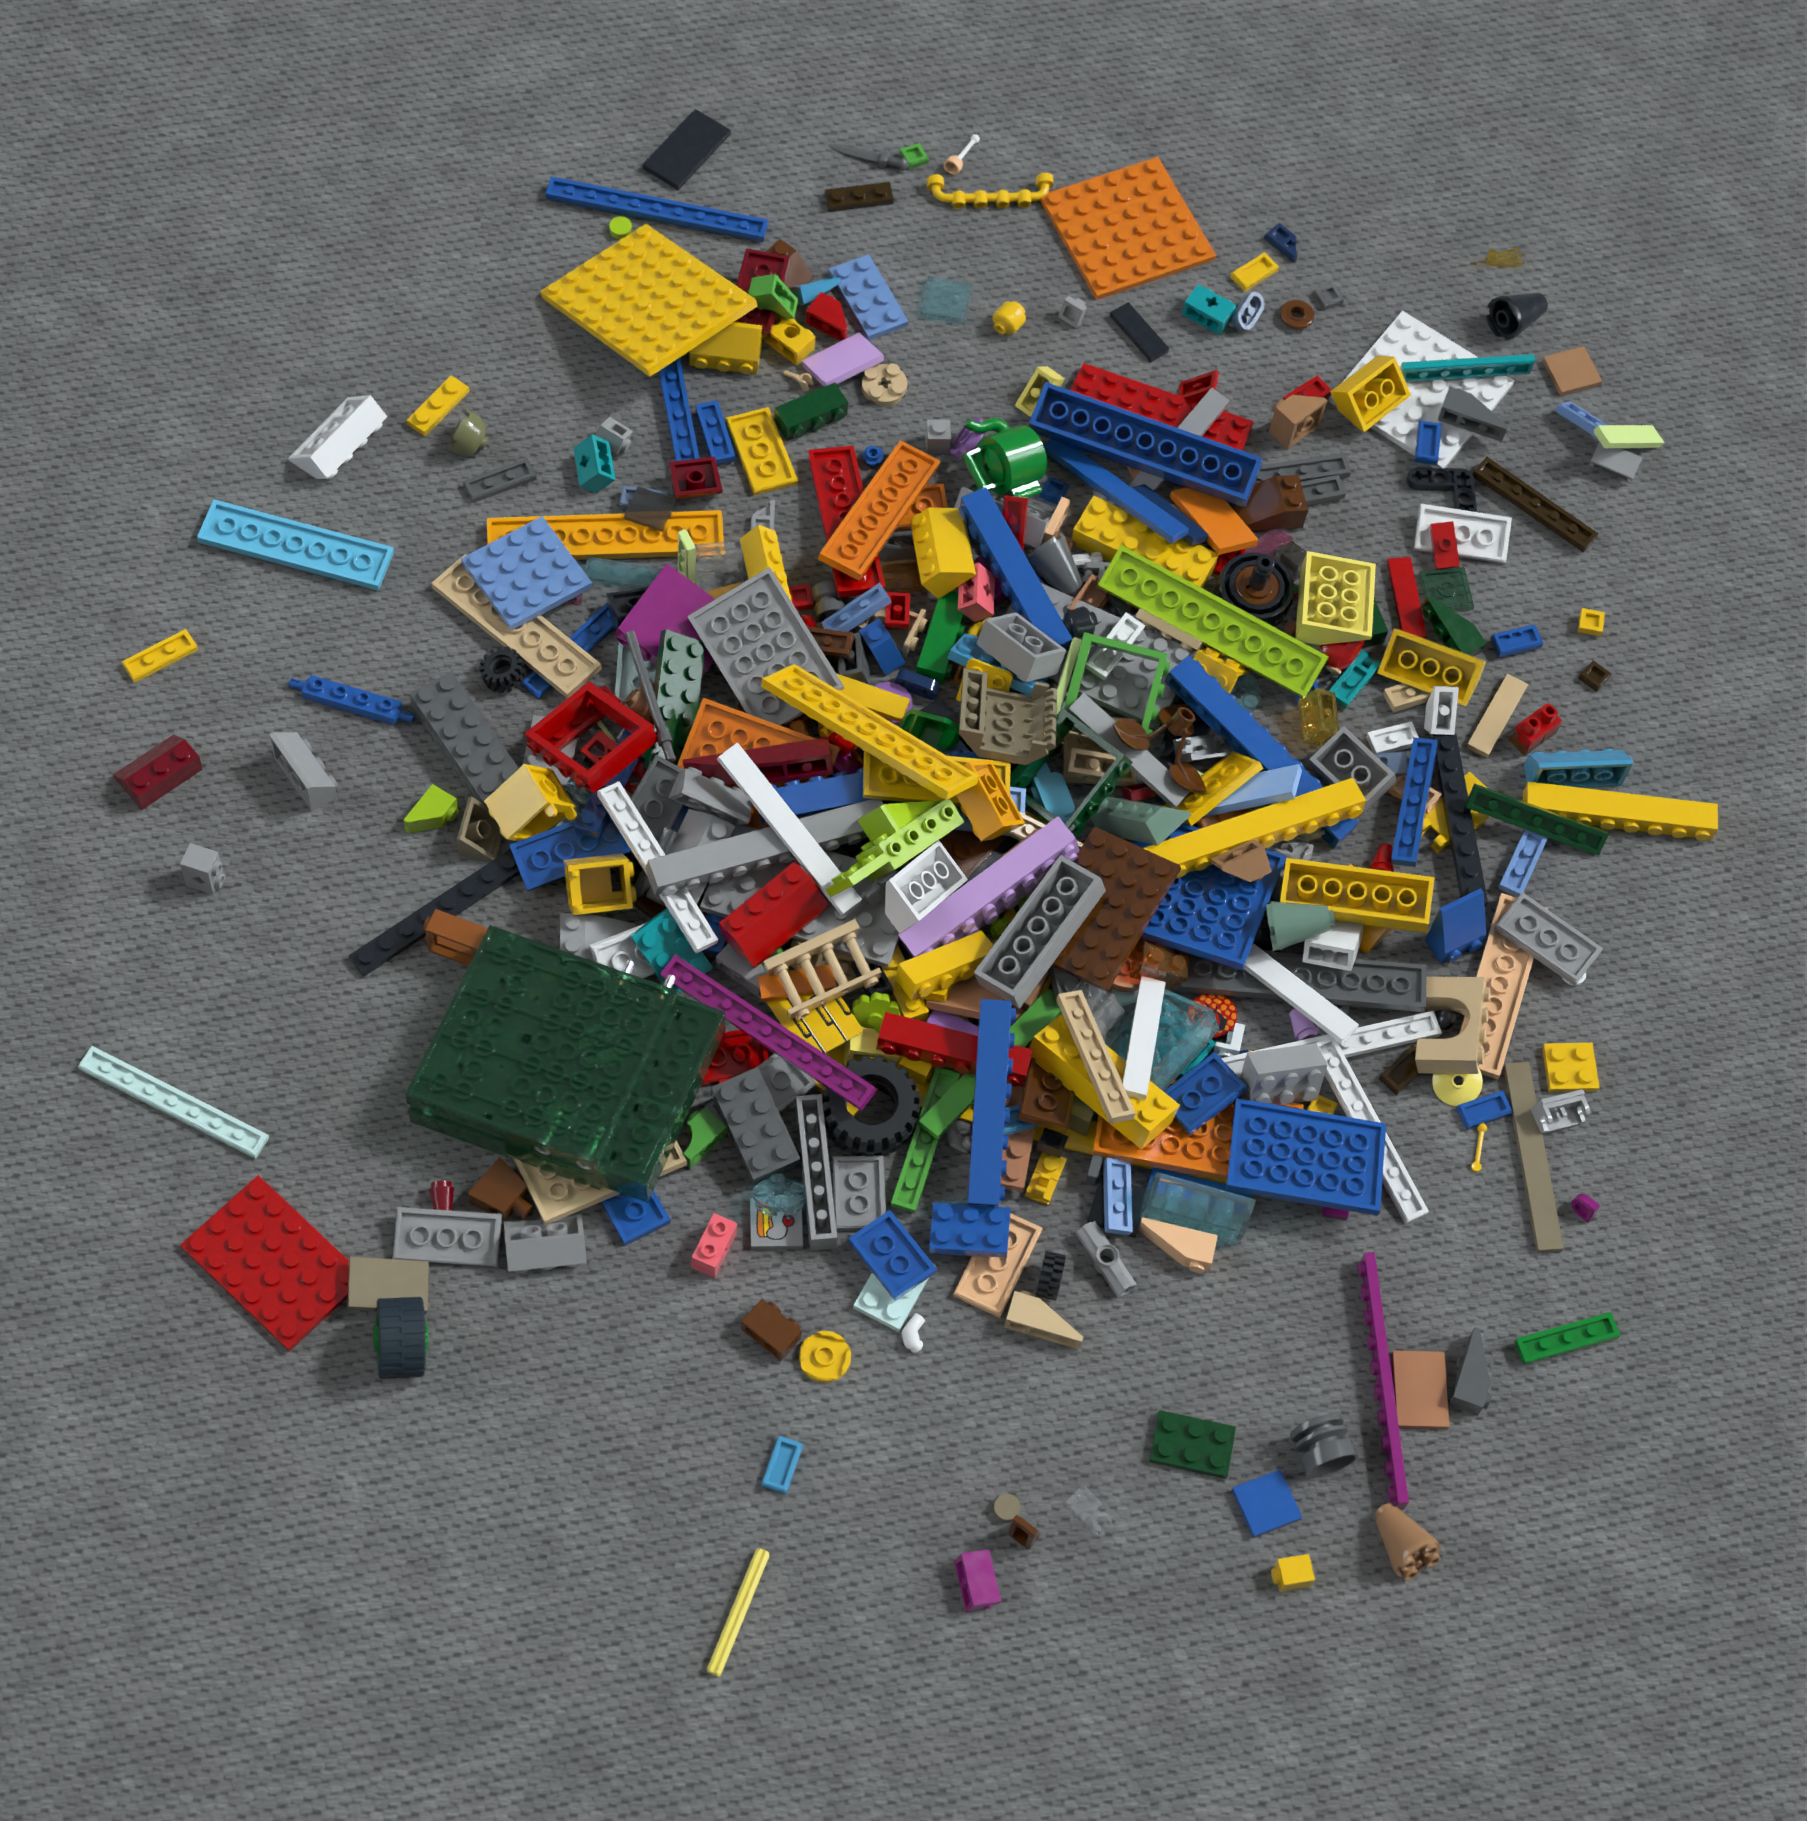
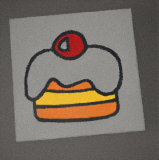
(775, 1231)

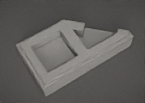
(764, 517)

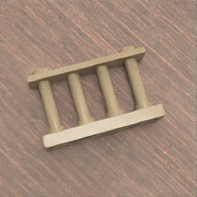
(802, 955)

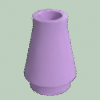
(1302, 1026)

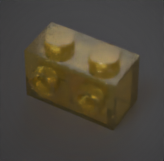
(1318, 716)

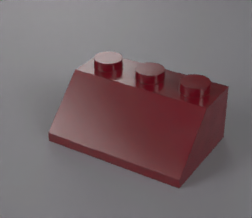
(159, 771)

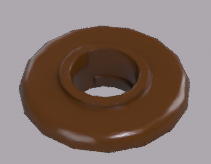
(1300, 307)

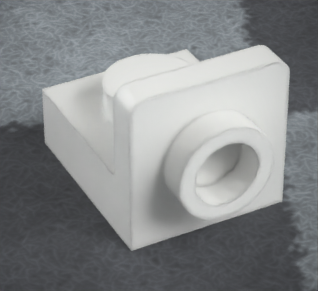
(1232, 1044)

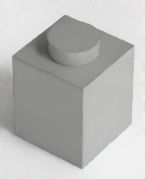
(938, 436)

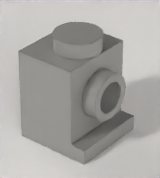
(616, 434)

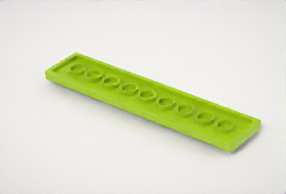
(1213, 621)

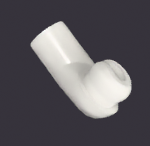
(910, 1333)

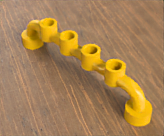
(1044, 182)

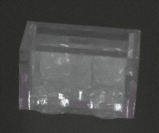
(718, 564)

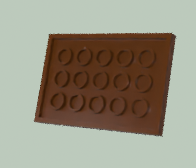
(1134, 890)

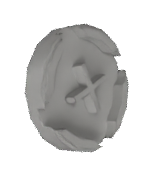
(1295, 848)

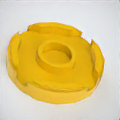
(824, 1365)

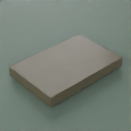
(385, 1278)

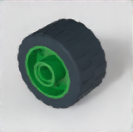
(400, 1337)

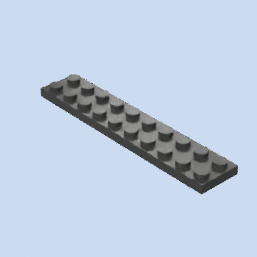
(1367, 985)

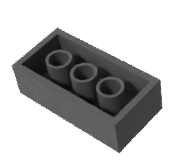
(755, 1125)

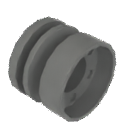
(1323, 1445)

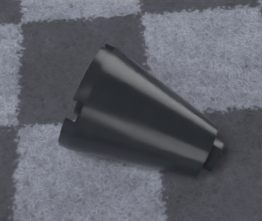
(1515, 313)

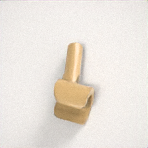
(803, 379)

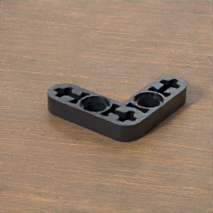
(1452, 484)

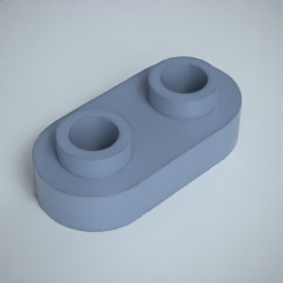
(1246, 315)

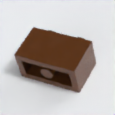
(771, 1329)

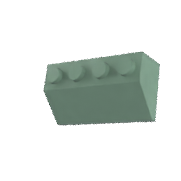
(1138, 820)

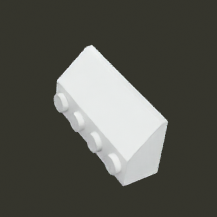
(339, 437)
(921, 886)

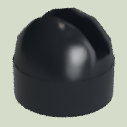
(1445, 1019)

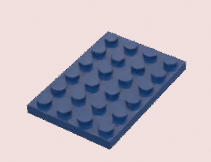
(1306, 1157)

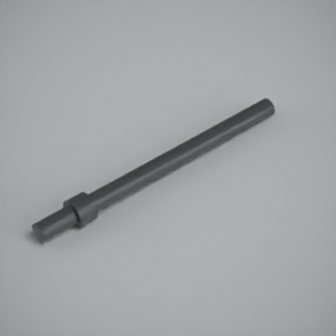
(663, 736)

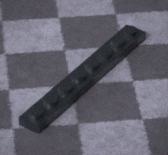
(1458, 817)
(452, 902)

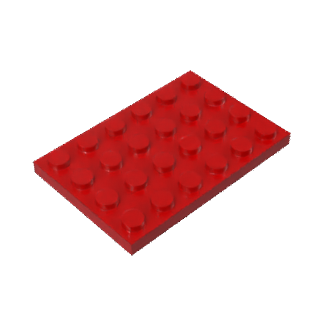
(271, 1262)

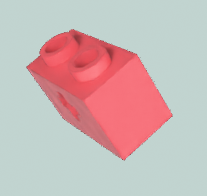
(977, 595)
(714, 1245)

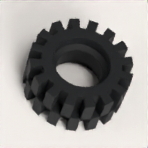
(507, 679)
(1050, 1275)

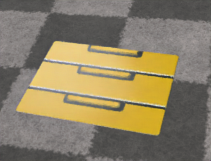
(824, 1026)

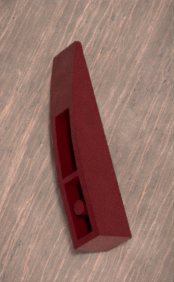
(775, 762)

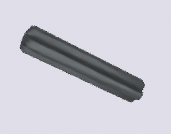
(665, 841)

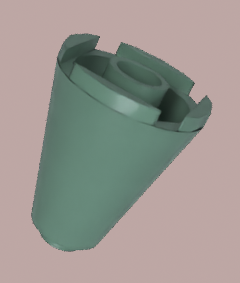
(1297, 922)

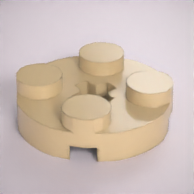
(884, 373)

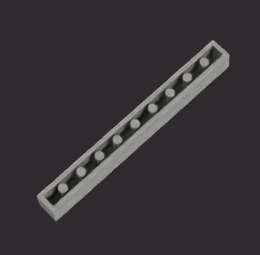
(752, 850)

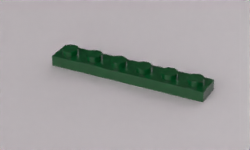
(1536, 819)

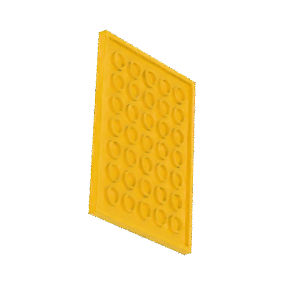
(648, 299)

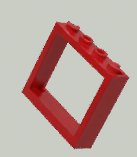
(637, 743)

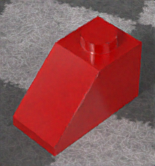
(827, 316)
(897, 611)

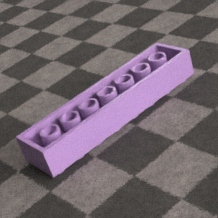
(992, 890)

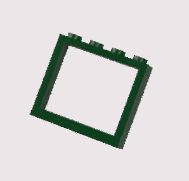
(1025, 773)

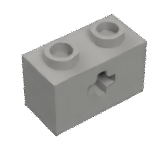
(202, 869)

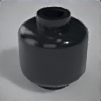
(1080, 621)

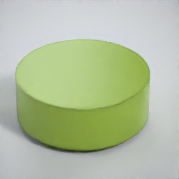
(620, 227)

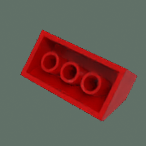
(773, 915)

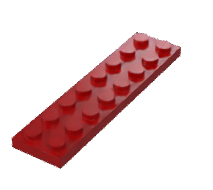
(1156, 404)
(837, 490)

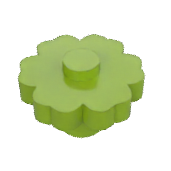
(871, 1010)

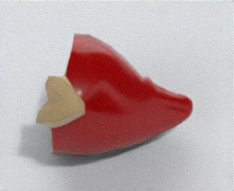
(1341, 655)

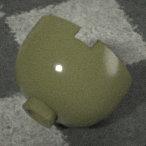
(468, 435)

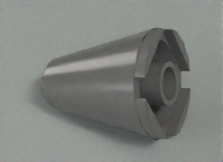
(1056, 565)

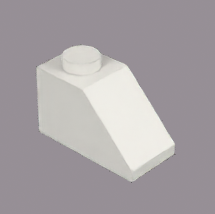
(1441, 710)

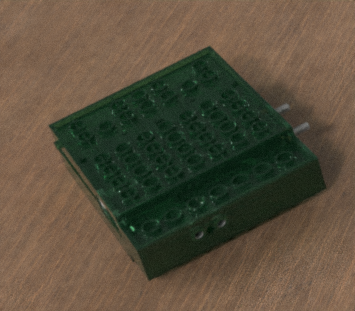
(565, 1064)

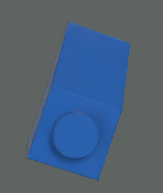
(882, 647)

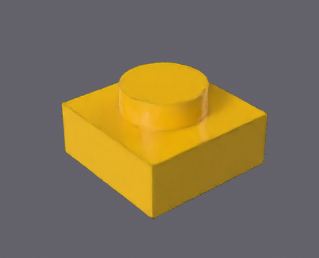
(1591, 622)

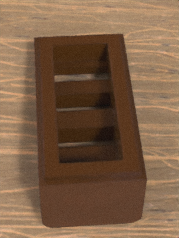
(1023, 1532)

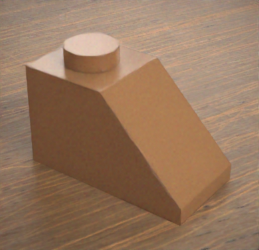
(1245, 861)

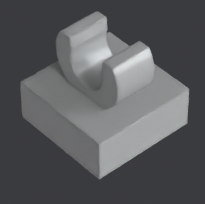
(1072, 311)

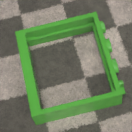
(1156, 690)

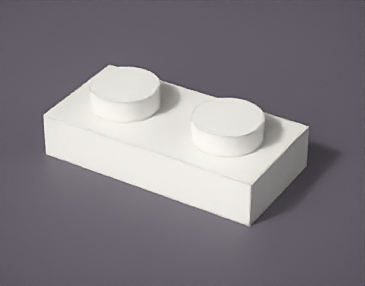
(1392, 738)

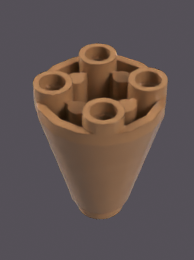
(1406, 1542)

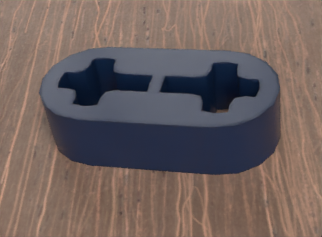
(918, 684)

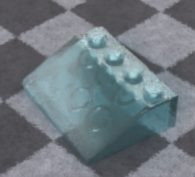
(1181, 1035)

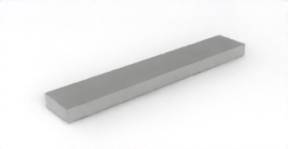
(1197, 423)
(1144, 763)

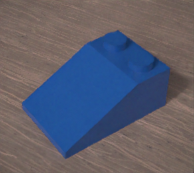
(1458, 927)

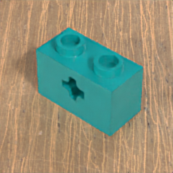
(1209, 309)
(594, 463)

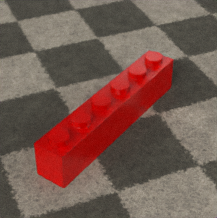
(942, 1046)

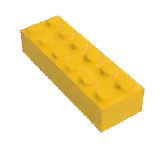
(1107, 527)
(1361, 894)
(1058, 1055)

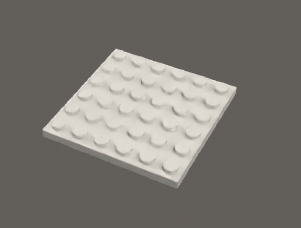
(1414, 341)

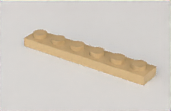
(1095, 1056)

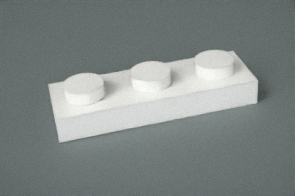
(1104, 659)

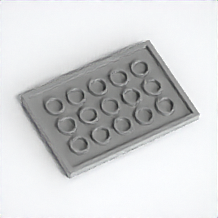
(755, 635)

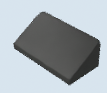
(897, 549)

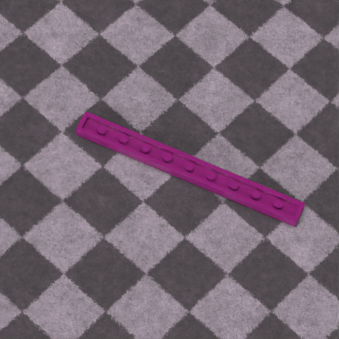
(770, 1033)
(1384, 1389)

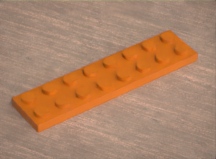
(879, 510)

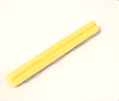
(738, 1612)

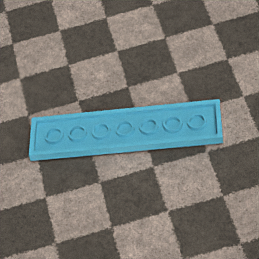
(295, 544)

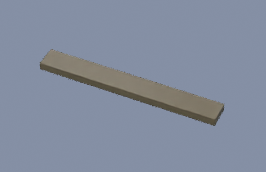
(1533, 1159)

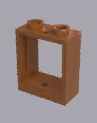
(453, 936)

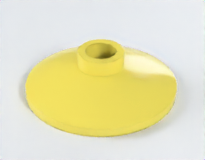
(1457, 1094)

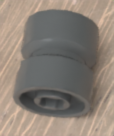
(826, 600)

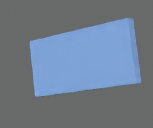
(1262, 789)

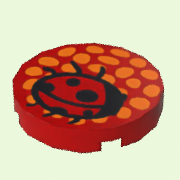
(1224, 1012)

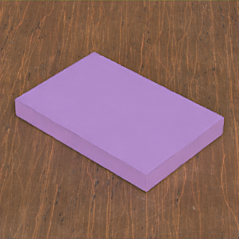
(843, 360)

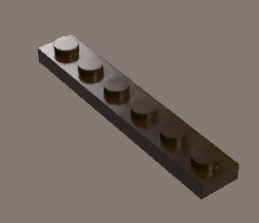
(1535, 504)

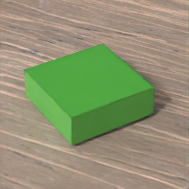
(915, 155)

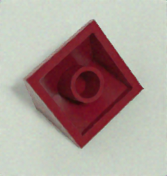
(695, 477)

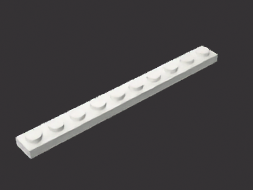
(1367, 1038)

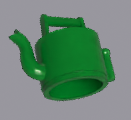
(1006, 460)

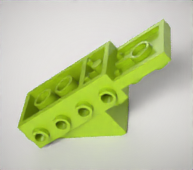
(896, 836)

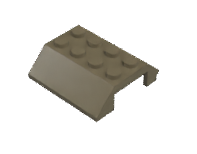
(1007, 723)

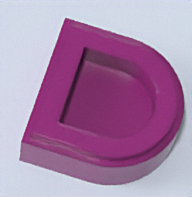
(1585, 1207)

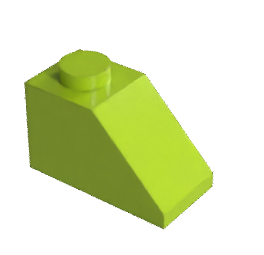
(431, 811)

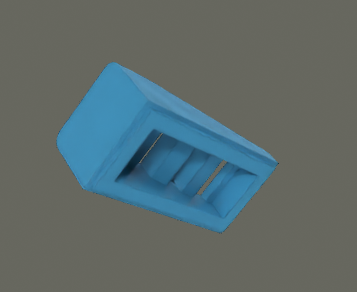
(809, 291)

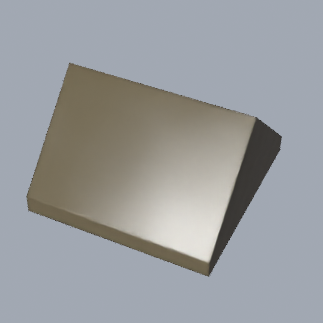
(478, 833)

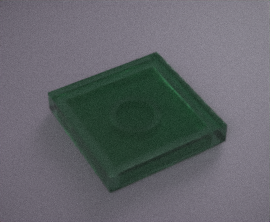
(1448, 587)

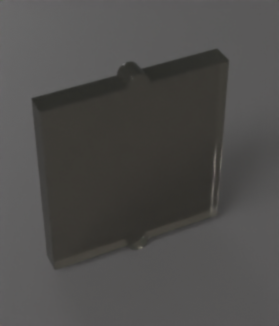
(650, 509)

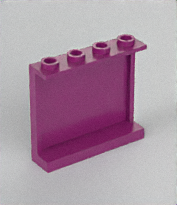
(664, 607)

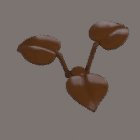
(1180, 723)

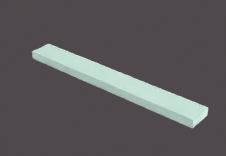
(173, 1102)

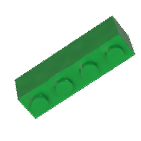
(941, 637)

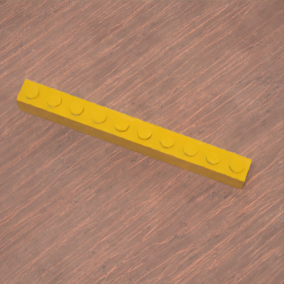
(1265, 825)

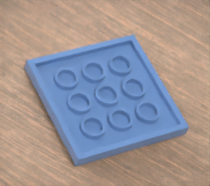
(526, 573)

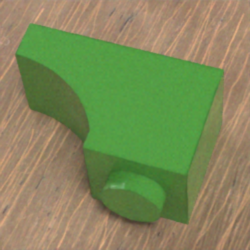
(773, 295)
(705, 1133)

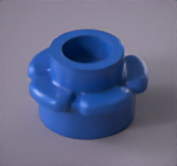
(872, 461)

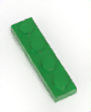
(1567, 1338)

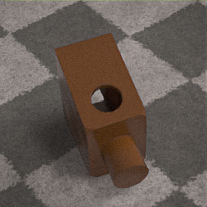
(501, 1192)

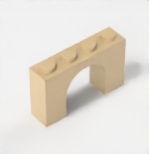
(1463, 1052)

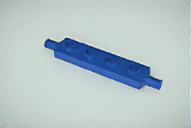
(352, 700)

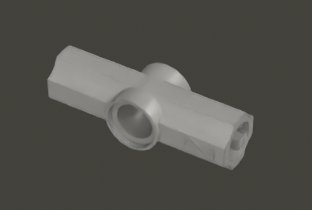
(1113, 1272)

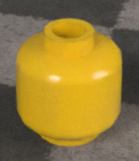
(1009, 318)

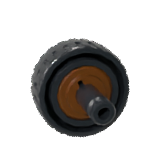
(1257, 586)

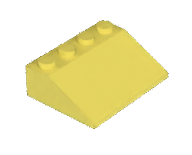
(1334, 600)

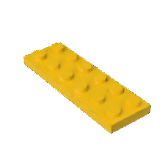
(887, 783)

